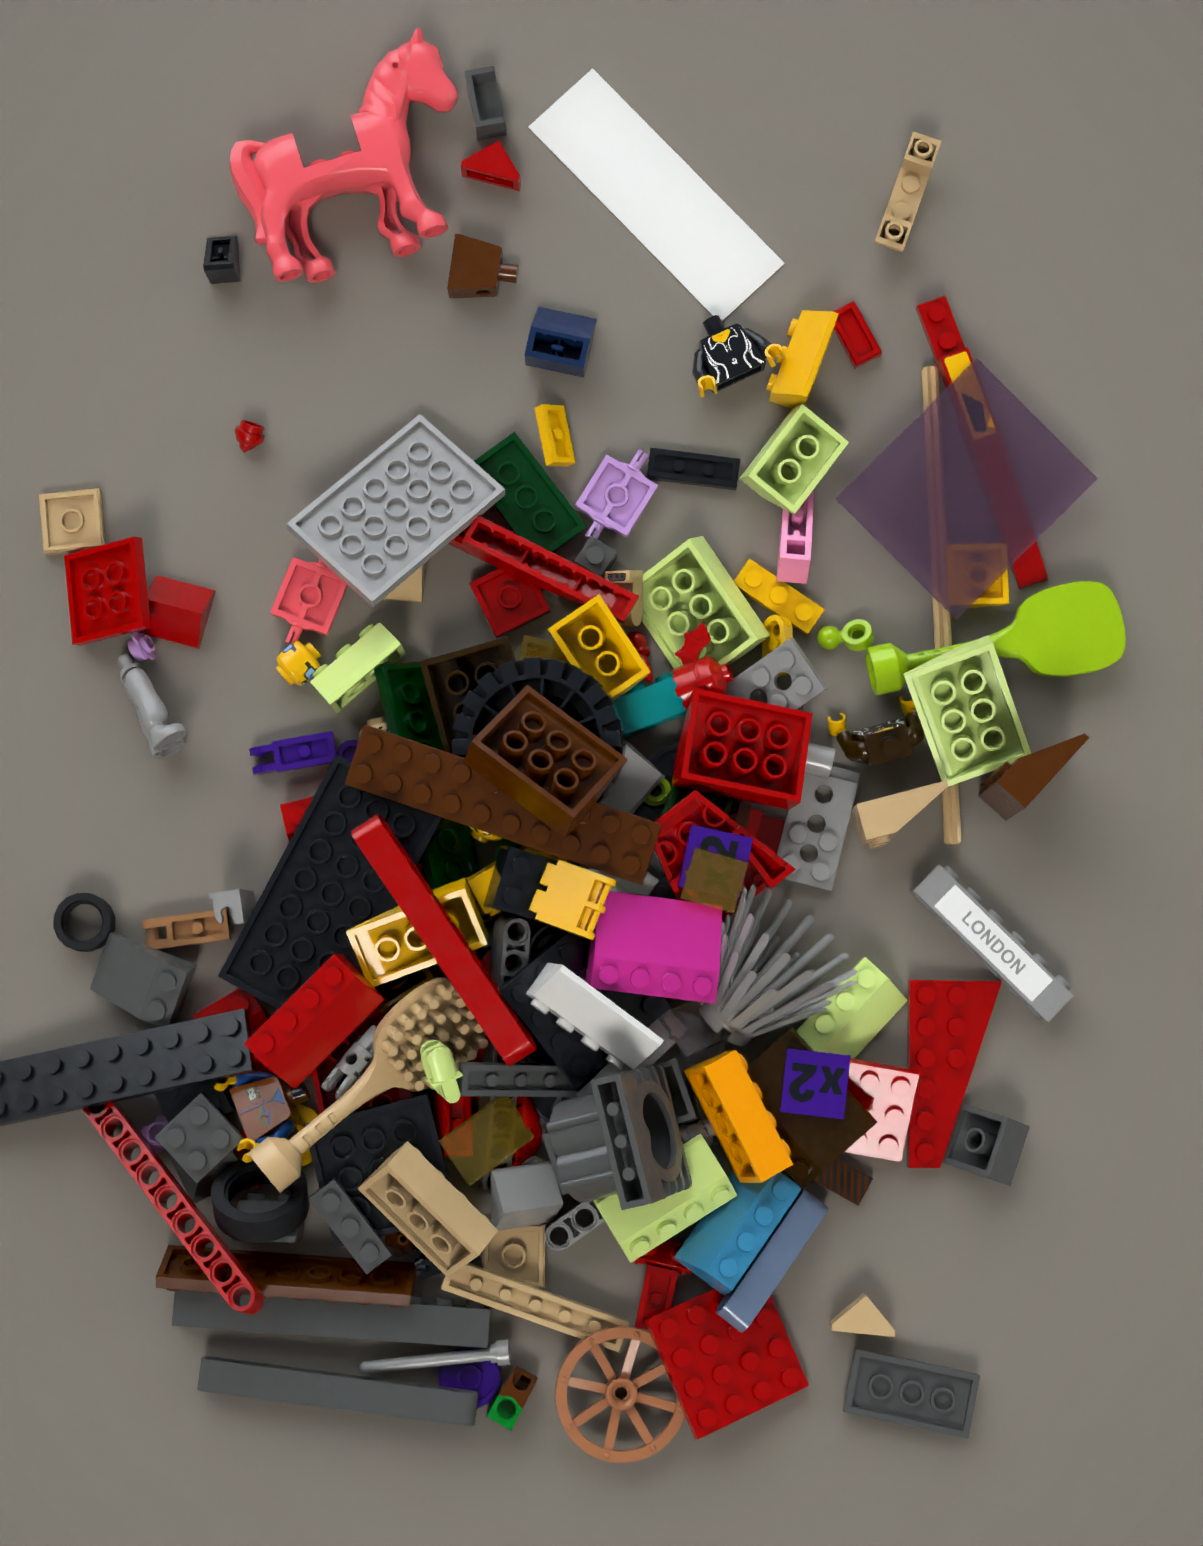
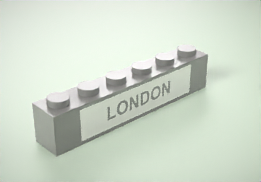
(992, 944)

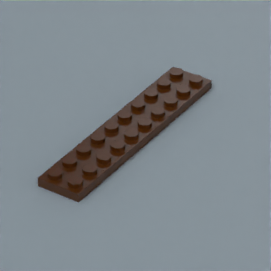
(452, 790)

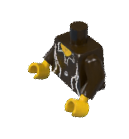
(882, 741)

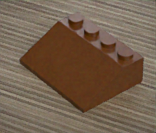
(544, 760)
(1017, 784)

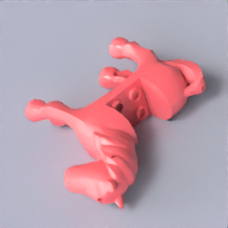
(284, 192)

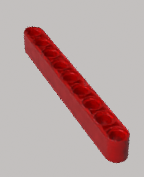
(443, 939)
(181, 1212)

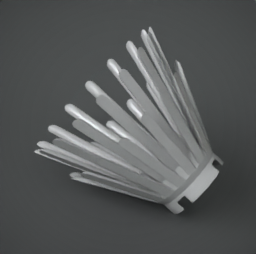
(748, 999)

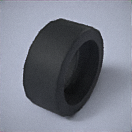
(67, 906)

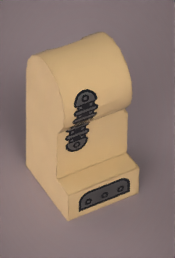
(632, 581)

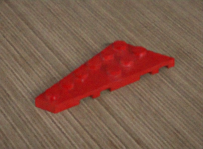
(943, 1043)

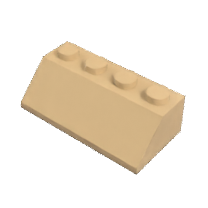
(428, 1209)

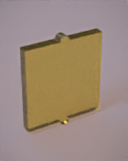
(714, 880)

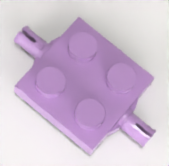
(616, 495)

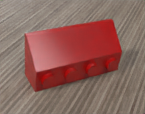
(315, 1020)

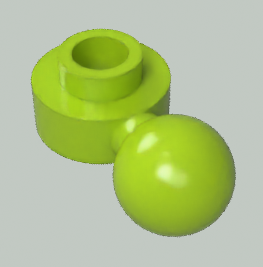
(830, 637)

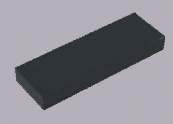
(693, 469)

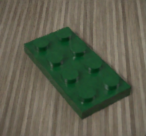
(531, 499)

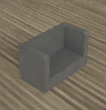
(485, 103)

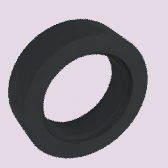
(256, 1226)

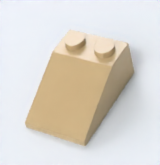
(883, 817)

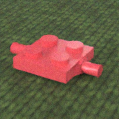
(309, 598)

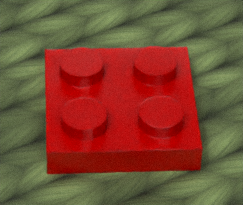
(508, 601)

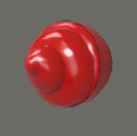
(249, 435)

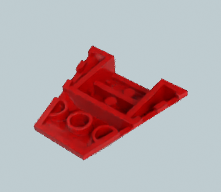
(763, 868)

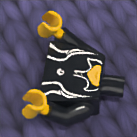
(730, 355)

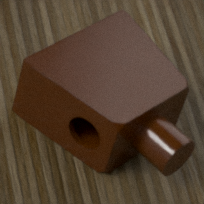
(478, 269)

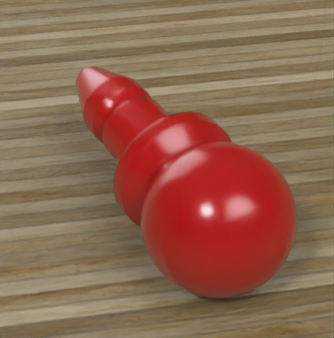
(640, 643)

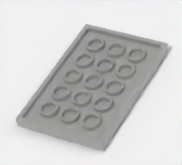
(395, 510)

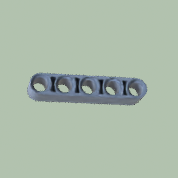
(772, 1261)

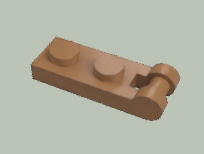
(187, 930)

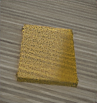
(486, 1139)

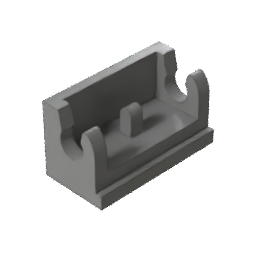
(238, 902)

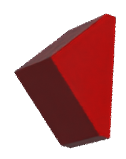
(492, 167)

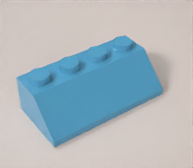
(734, 1233)

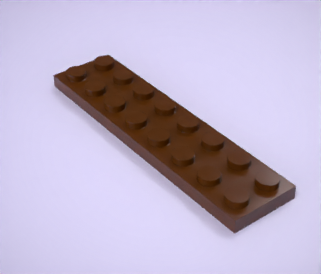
(297, 1277)

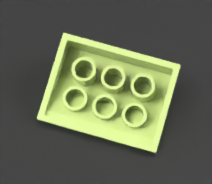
(696, 589)
(967, 711)

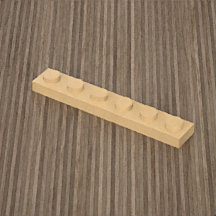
(531, 1303)

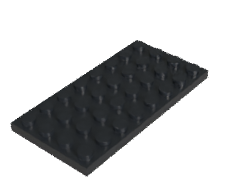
(321, 889)

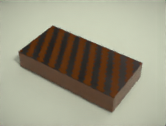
(844, 1181)

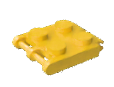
(571, 898)

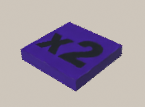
(717, 842)
(815, 1083)

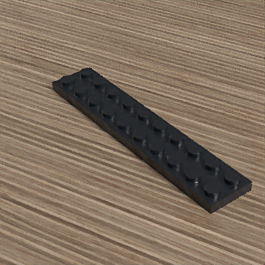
(125, 1067)

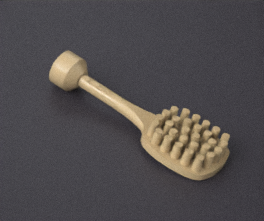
(424, 1014)

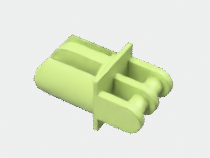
(440, 1070)

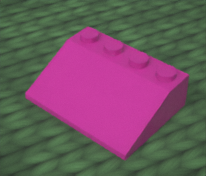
(656, 948)

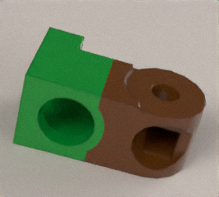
(512, 1398)

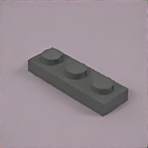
(350, 1225)

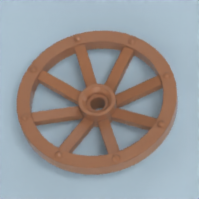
(625, 1402)

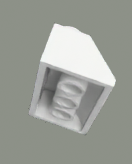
(593, 1016)

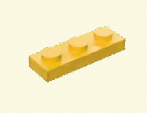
(778, 596)

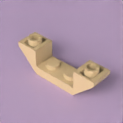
(907, 192)

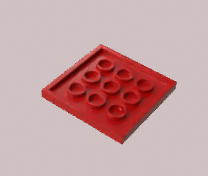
(720, 1370)

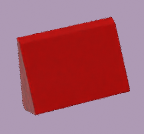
(178, 611)

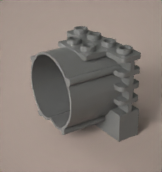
(620, 1140)

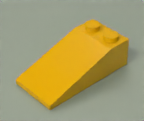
(391, 946)

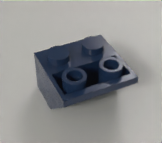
(560, 341)

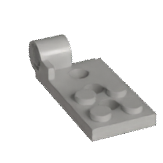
(764, 674)
(835, 815)

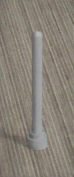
(497, 1353)

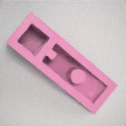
(795, 543)

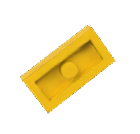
(554, 435)

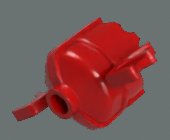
(696, 672)

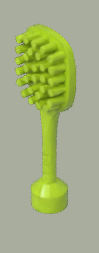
(1054, 632)

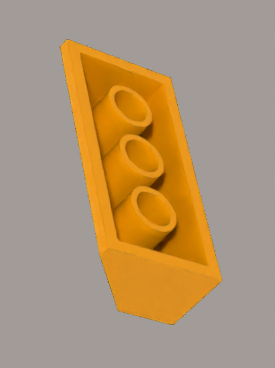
(739, 1117)

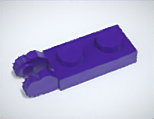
(296, 753)

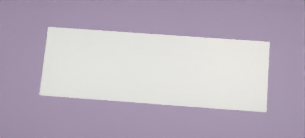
(656, 195)

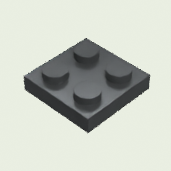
(199, 1137)

